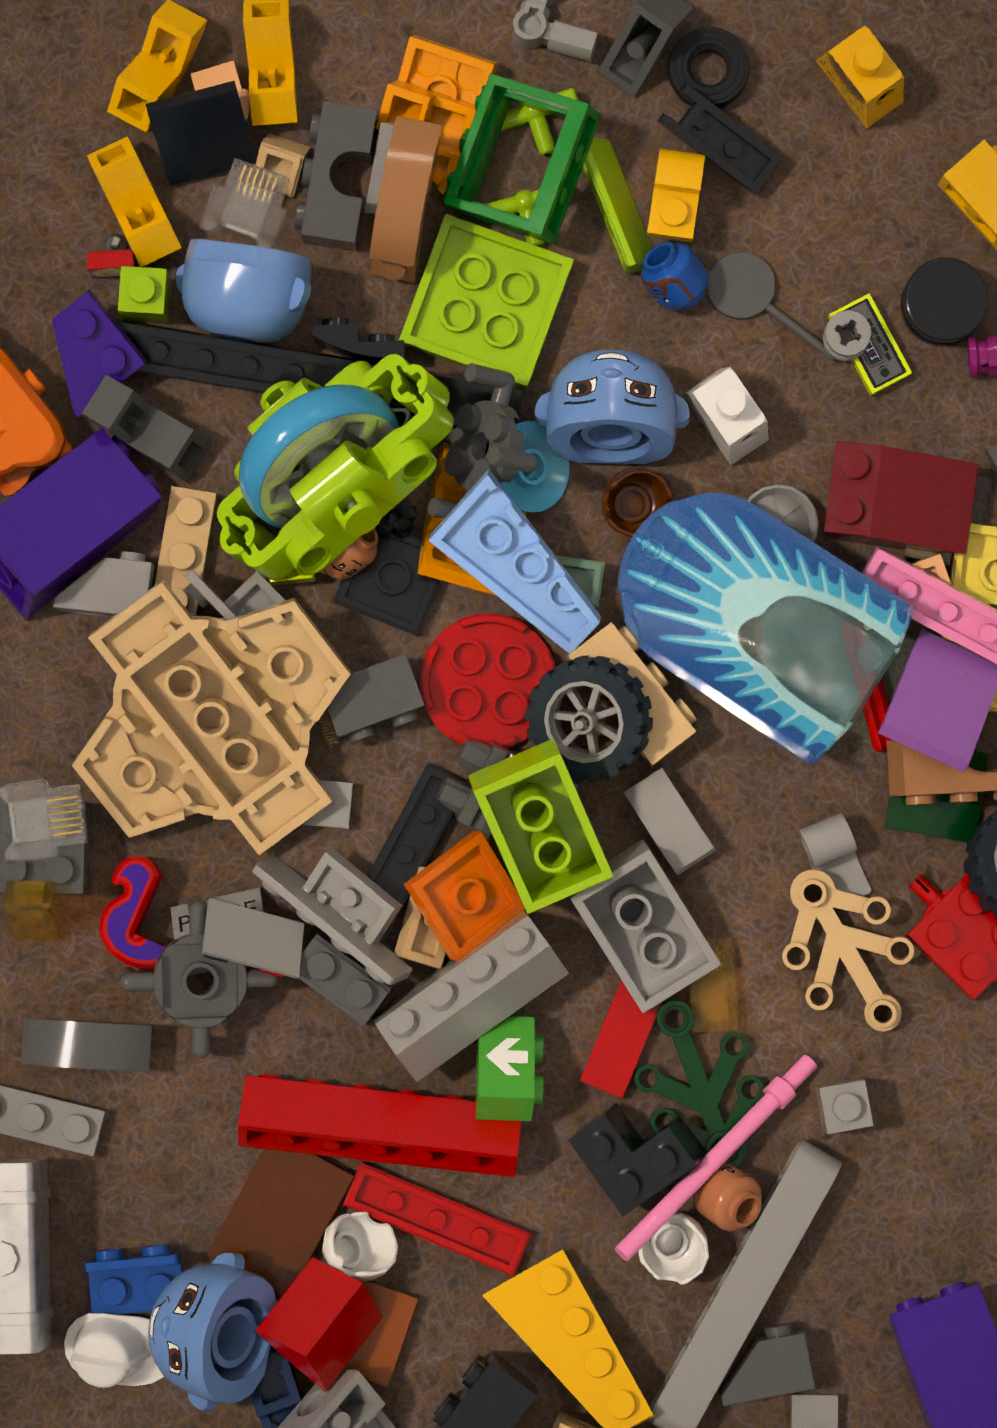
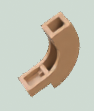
(404, 199)

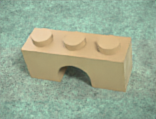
(670, 719)

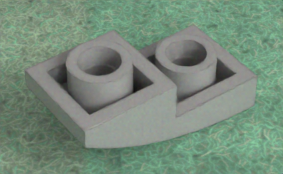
(669, 821)

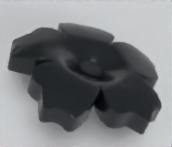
(398, 520)

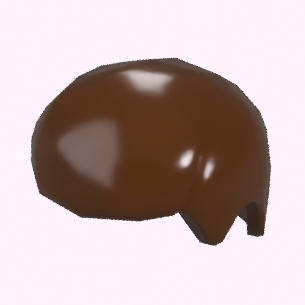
(632, 498)

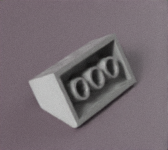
(469, 996)

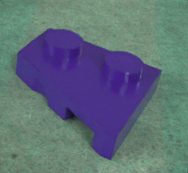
(92, 347)

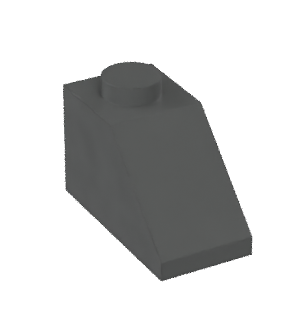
(644, 42)
(770, 1367)

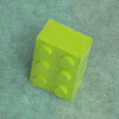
(540, 826)

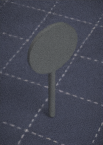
(744, 286)

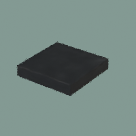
(201, 132)
(390, 586)

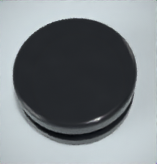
(944, 302)

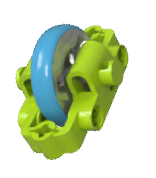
(331, 464)

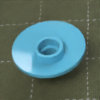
(548, 482)

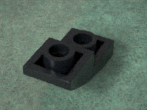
(344, 339)

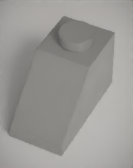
(108, 586)

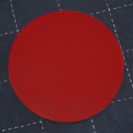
(482, 677)

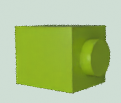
(144, 294)

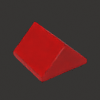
(320, 1322)

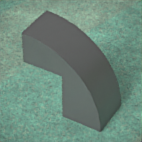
(146, 429)
(86, 1044)

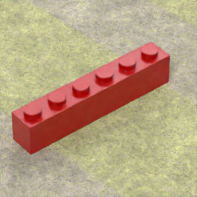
(375, 1126)

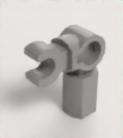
(533, 29)

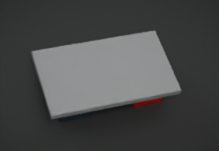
(253, 939)

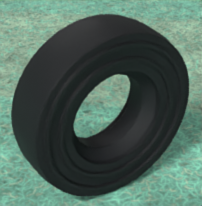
(716, 41)

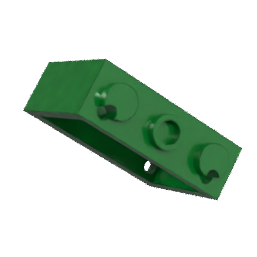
(562, 171)

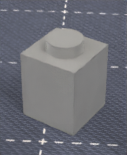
(844, 1106)

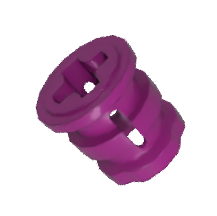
(982, 356)

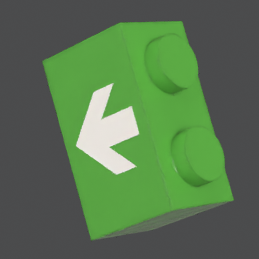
(507, 1071)

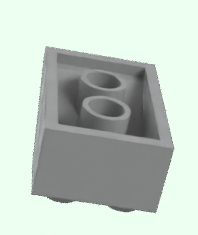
(645, 928)

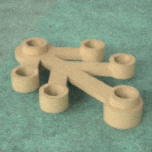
(843, 943)

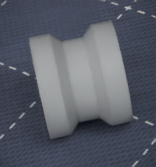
(842, 344)

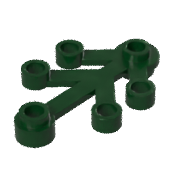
(704, 1093)

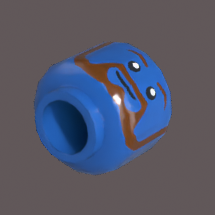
(674, 275)

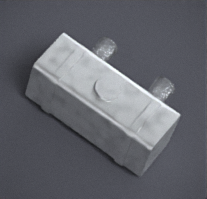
(24, 1256)

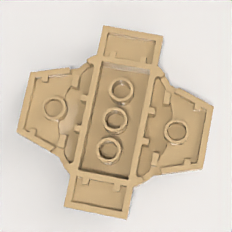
(211, 717)

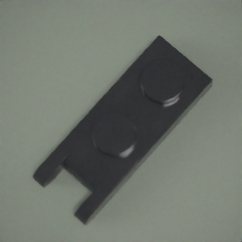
(723, 141)

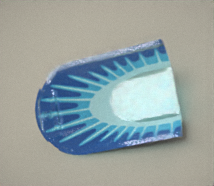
(759, 618)

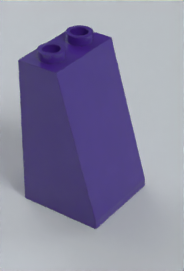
(70, 520)
(950, 1356)

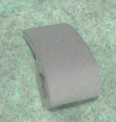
(832, 850)

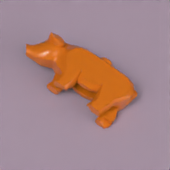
(29, 428)

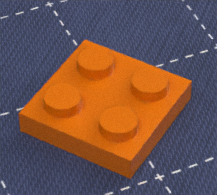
(465, 895)

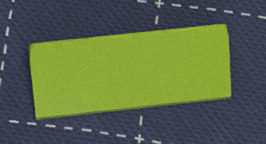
(616, 205)

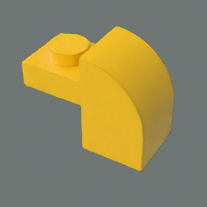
(675, 195)

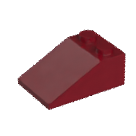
(900, 498)

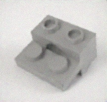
(346, 1404)

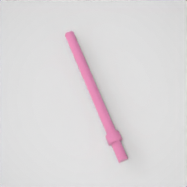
(776, 1095)

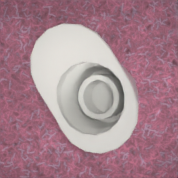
(111, 1350)

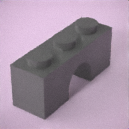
(341, 136)

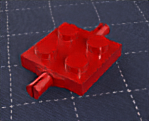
(956, 935)

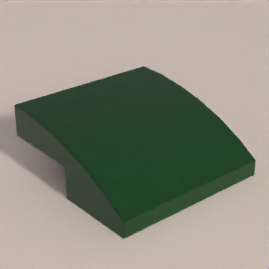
(941, 819)

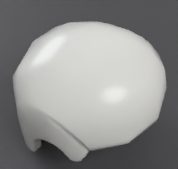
(360, 1246)
(676, 1250)

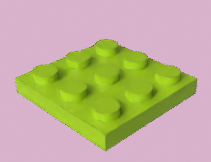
(486, 299)

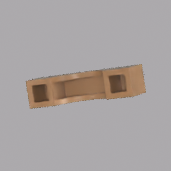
(920, 777)

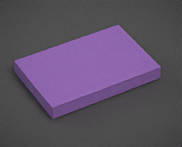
(941, 701)

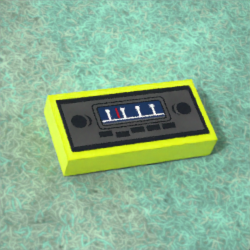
(882, 360)

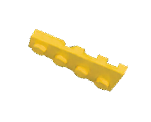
(568, 1335)

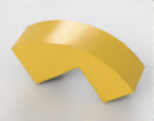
(270, 61)
(160, 64)
(134, 201)

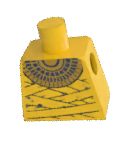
(863, 74)

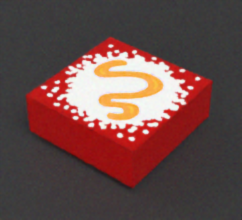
(109, 263)

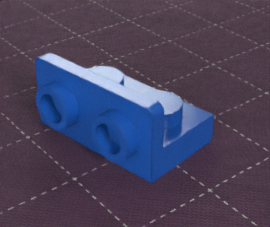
(130, 1282)

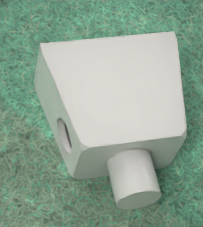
(728, 414)

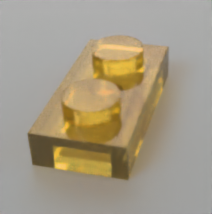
(714, 994)

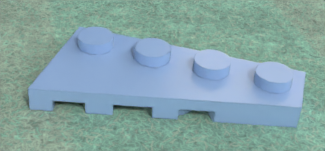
(510, 558)

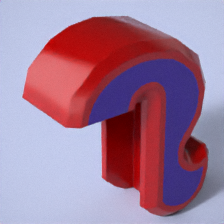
(126, 913)

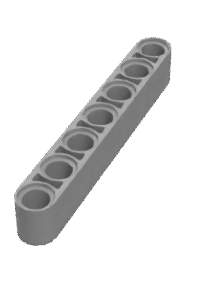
(744, 1288)

